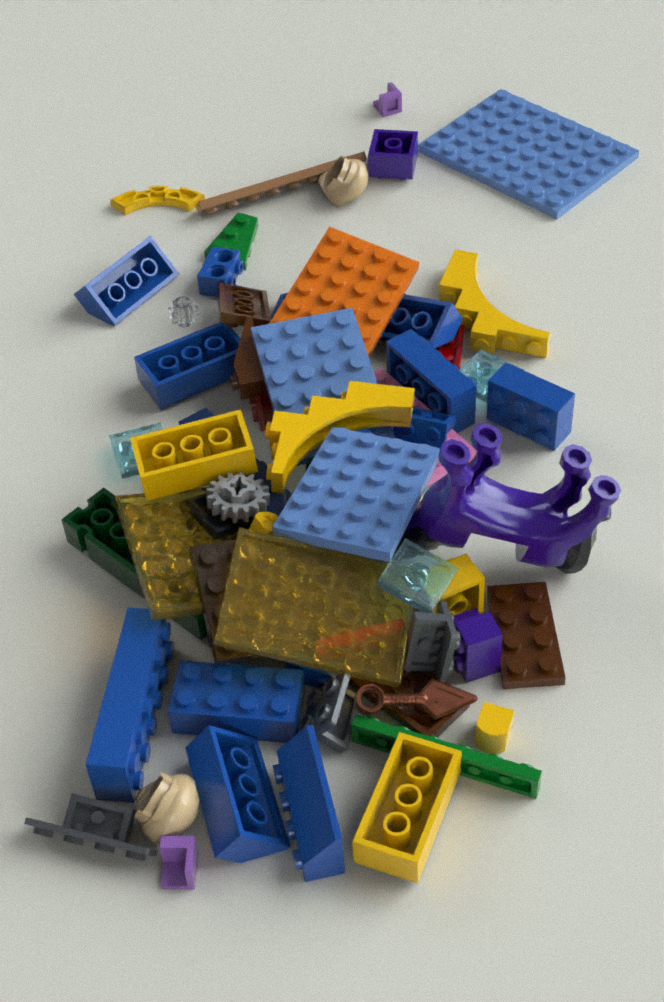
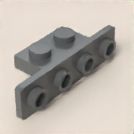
(98, 822)

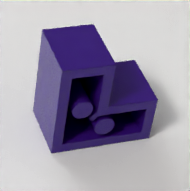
(479, 645)

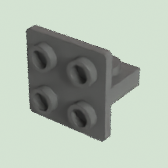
(432, 642)
(331, 712)

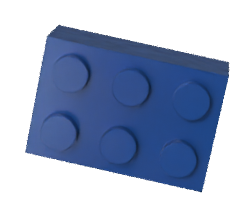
(530, 406)

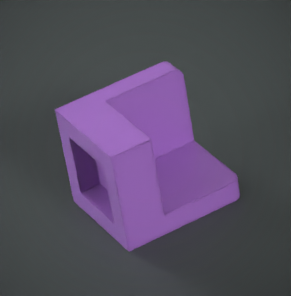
(389, 102)
(179, 862)

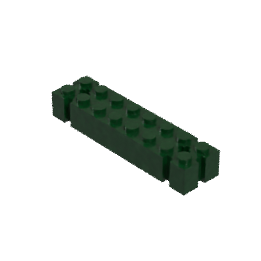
(102, 535)

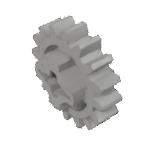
(237, 497)

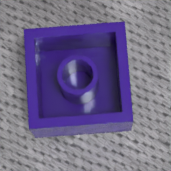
(393, 154)

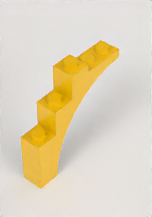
(488, 325)
(361, 407)

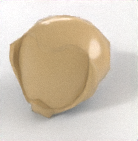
(344, 181)
(167, 806)

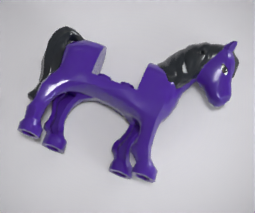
(536, 522)

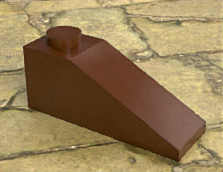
(247, 370)

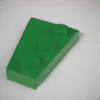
(237, 236)

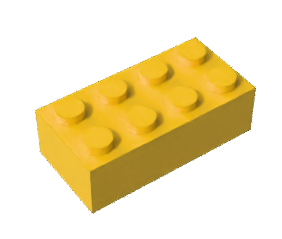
(193, 454)
(407, 807)

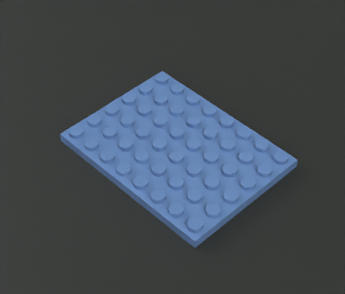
(528, 153)

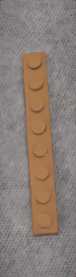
(269, 187)

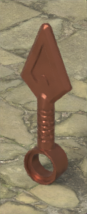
(435, 698)

